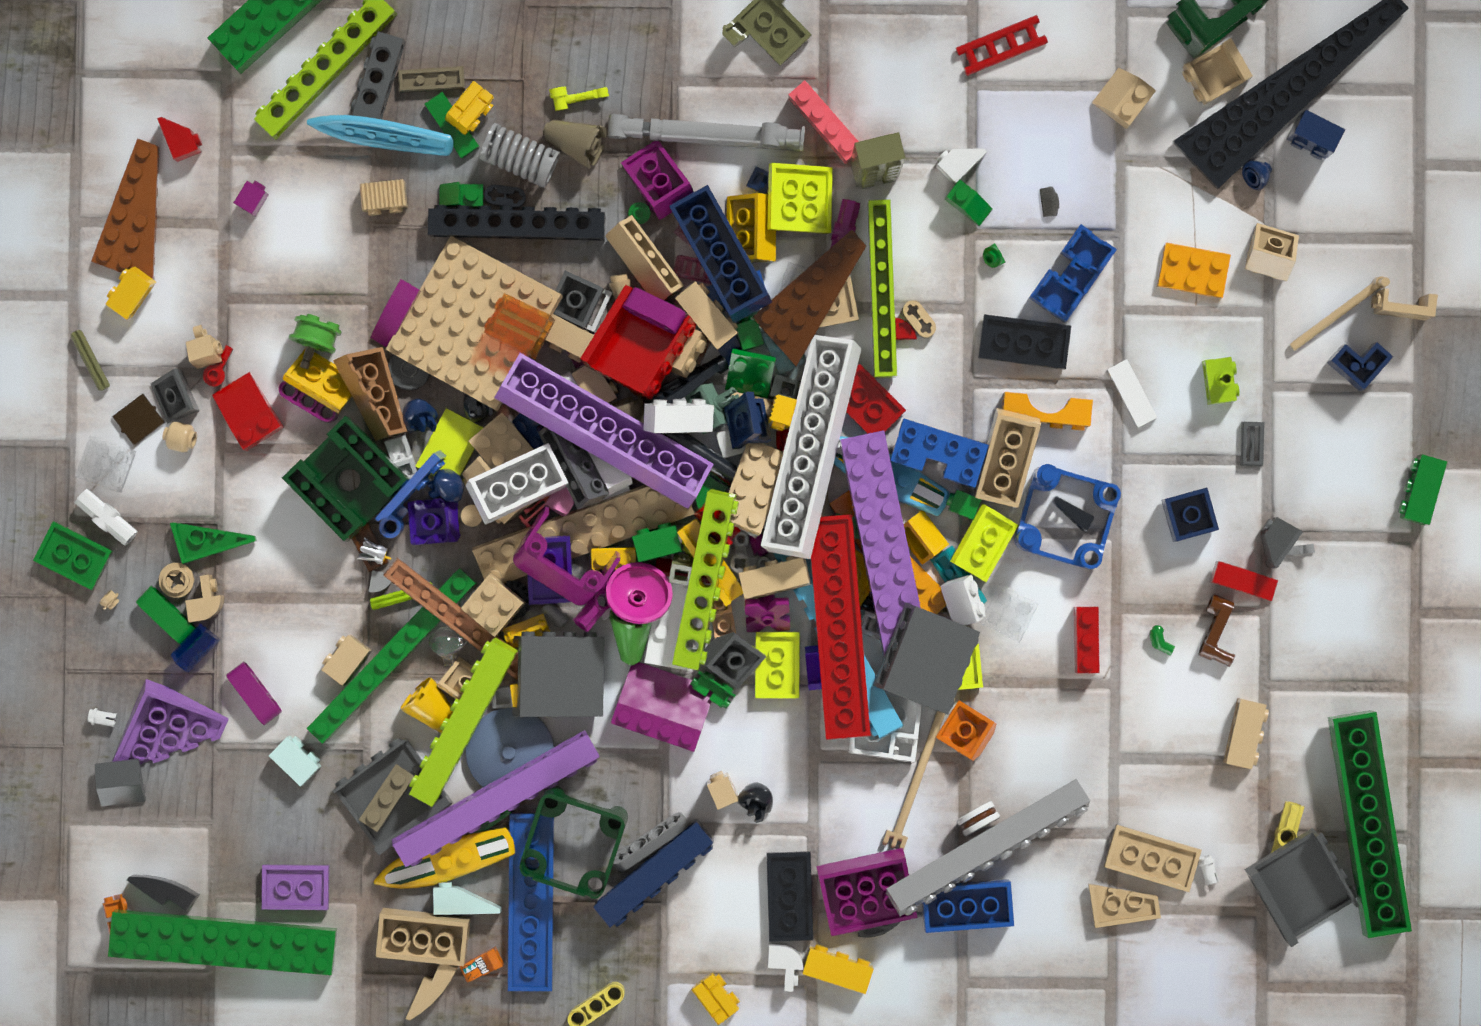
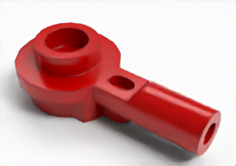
(214, 374)

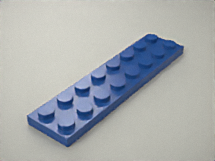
(530, 908)

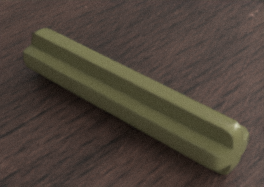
(90, 360)

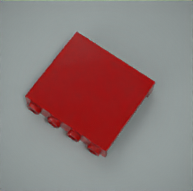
(634, 349)

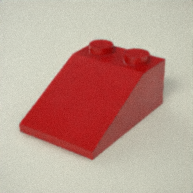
(247, 412)

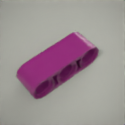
(654, 310)
(298, 399)
(254, 693)

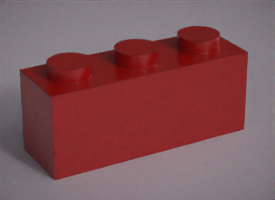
(1086, 639)

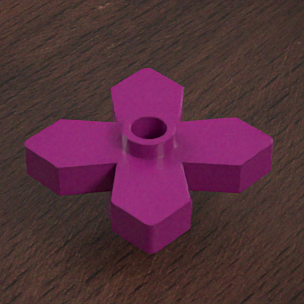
(767, 612)

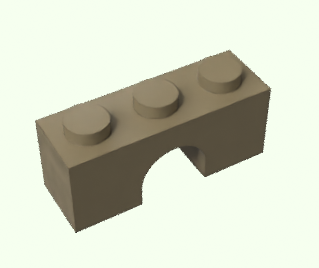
(386, 798)

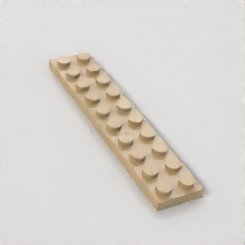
(587, 527)

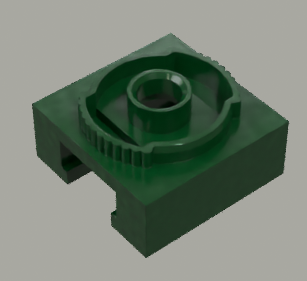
(319, 479)

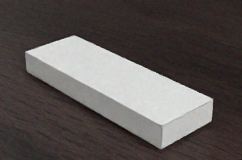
(1132, 393)

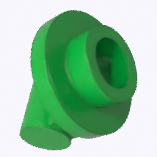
(640, 212)
(993, 256)

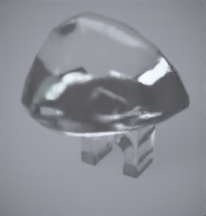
(446, 643)

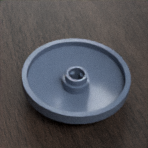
(504, 744)

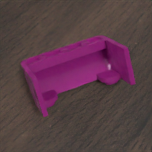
(530, 560)

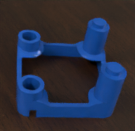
(1045, 479)

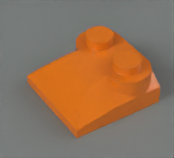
(967, 731)

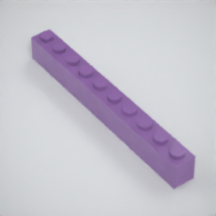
(495, 798)

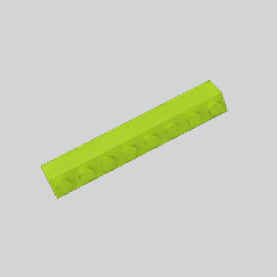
(882, 288)
(463, 721)

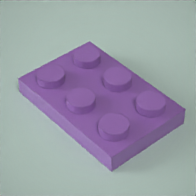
(295, 887)

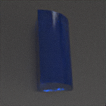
(194, 648)

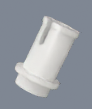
(101, 717)
(1208, 869)

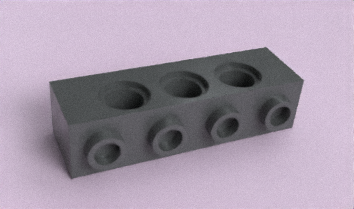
(381, 43)

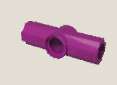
(846, 220)
(592, 611)

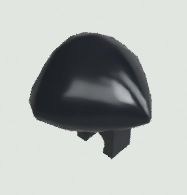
(476, 410)
(757, 800)

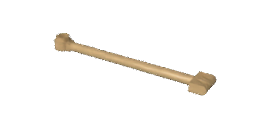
(897, 834)

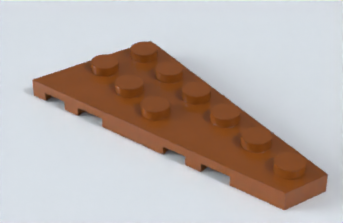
(132, 220)

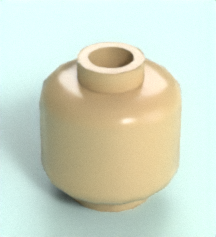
(180, 436)

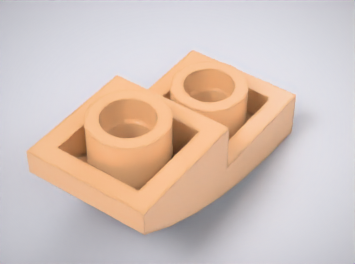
(723, 620)

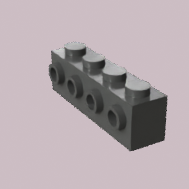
(582, 476)

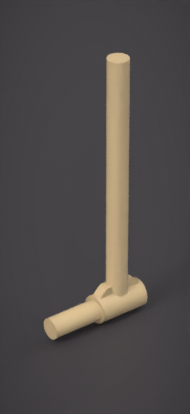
(1377, 283)

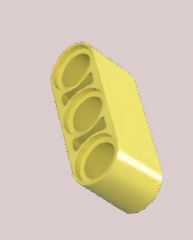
(602, 996)

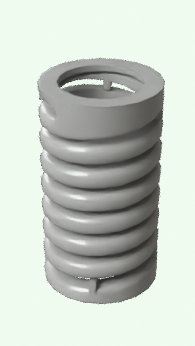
(525, 167)

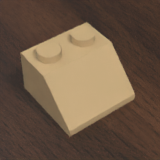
(1123, 97)
(1272, 252)

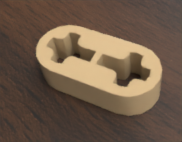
(924, 316)

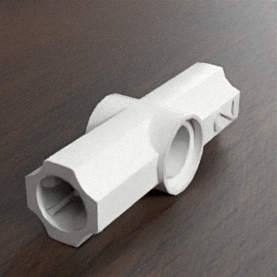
(106, 517)

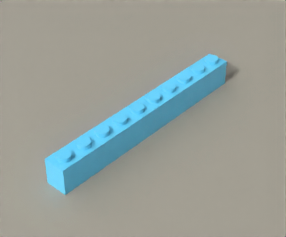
(881, 712)

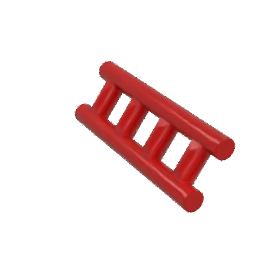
(1014, 50)

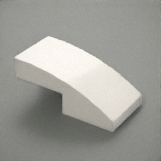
(401, 454)

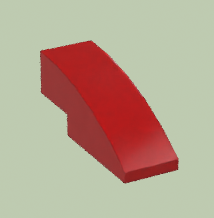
(1243, 580)

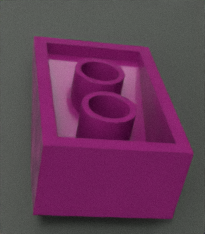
(657, 178)

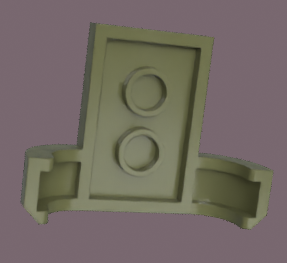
(770, 27)

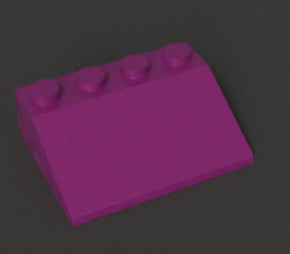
(661, 706)
(857, 891)

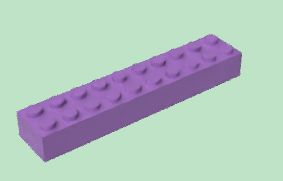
(603, 430)
(879, 529)

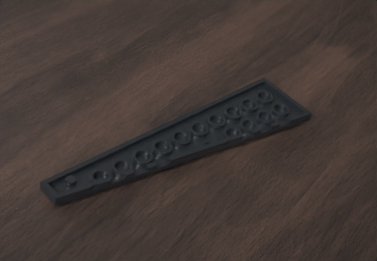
(1246, 124)

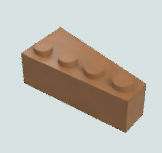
(373, 391)

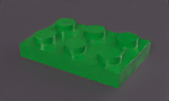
(73, 555)

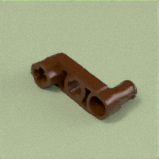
(1209, 649)

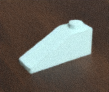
(456, 900)

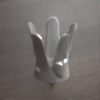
(374, 552)

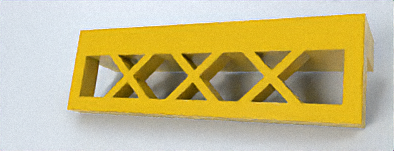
(729, 584)

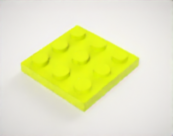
(799, 198)

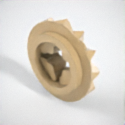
(166, 582)

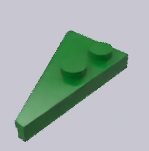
(200, 542)

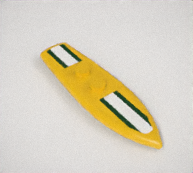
(453, 861)

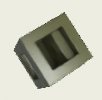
(683, 564)

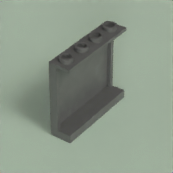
(926, 658)
(560, 675)
(362, 787)
(1301, 884)

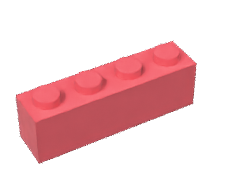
(823, 120)

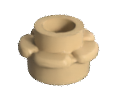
(109, 600)

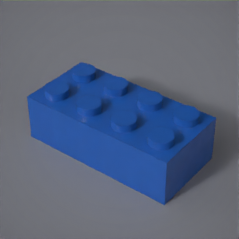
(970, 907)

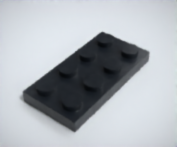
(1024, 341)
(789, 896)

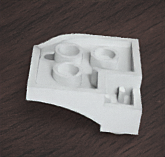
(898, 745)

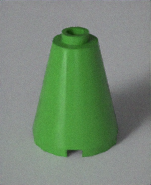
(630, 638)

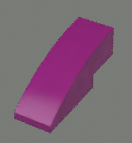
(395, 312)

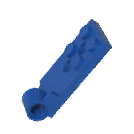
(395, 509)

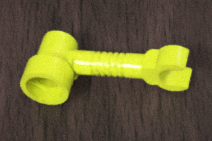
(561, 97)

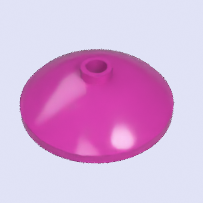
(640, 582)

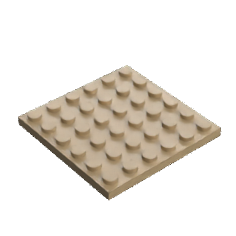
(449, 318)

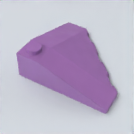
(166, 723)

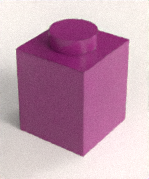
(251, 197)

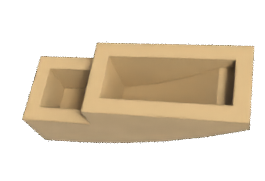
(431, 989)

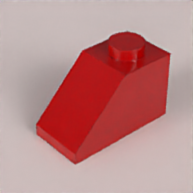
(180, 139)

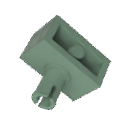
(709, 394)

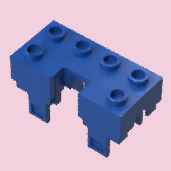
(1063, 293)
(960, 454)

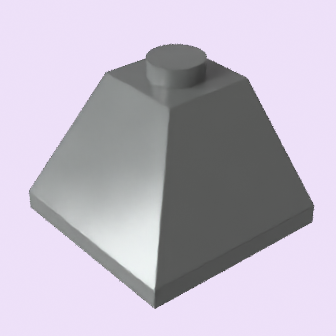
(1278, 540)
(732, 658)

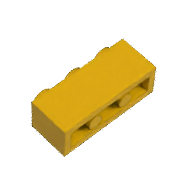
(838, 969)

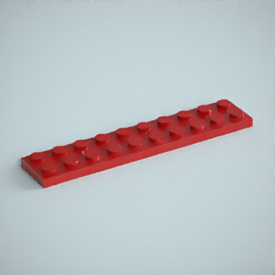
(839, 629)

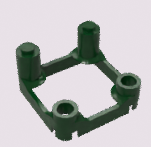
(1199, 32)
(611, 824)

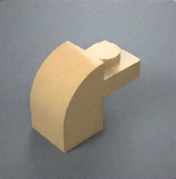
(209, 605)

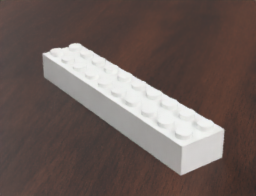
(811, 446)

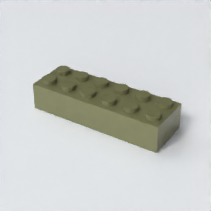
(877, 160)

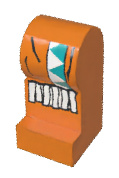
(482, 964)

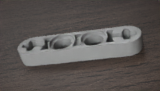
(650, 841)

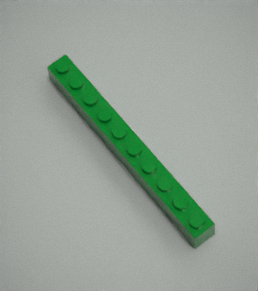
(386, 661)

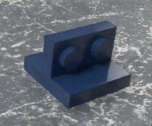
(747, 421)

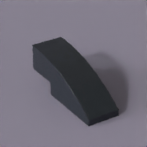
(164, 890)

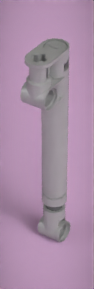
(766, 137)

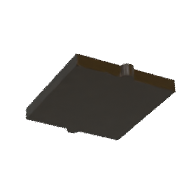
(138, 419)

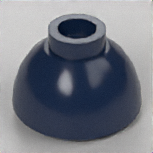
(1256, 174)

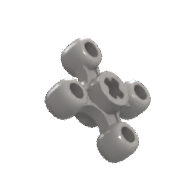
(740, 552)

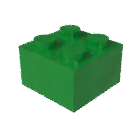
(657, 543)

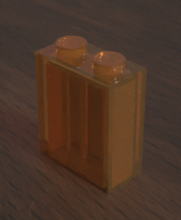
(519, 325)

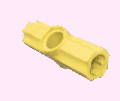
(1289, 821)

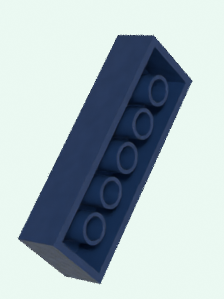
(720, 254)
(653, 873)

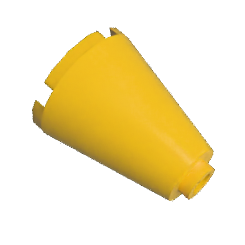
(428, 704)

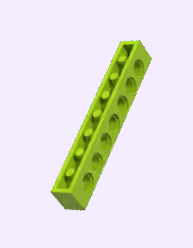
(323, 78)
(683, 654)

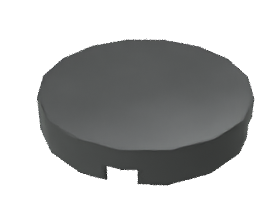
(406, 375)

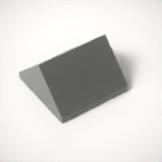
(174, 395)

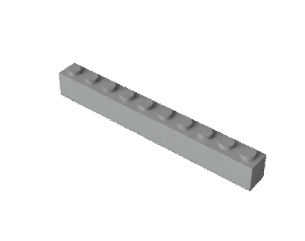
(988, 847)

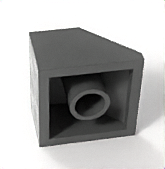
(578, 299)

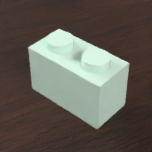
(295, 760)

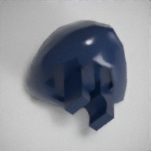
(419, 415)
(447, 485)

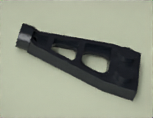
(693, 380)

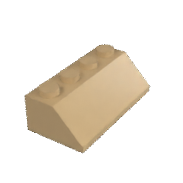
(422, 937)

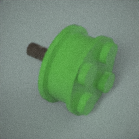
(314, 336)

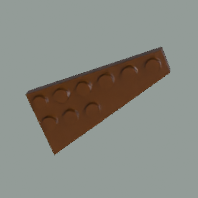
(804, 303)

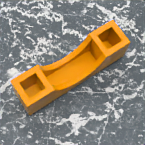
(1075, 413)

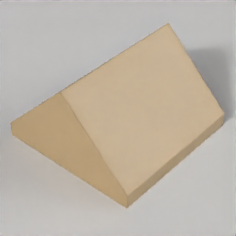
(455, 678)

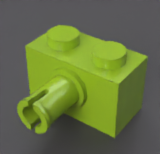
(1220, 380)

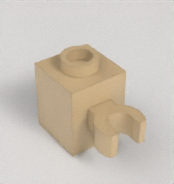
(204, 349)

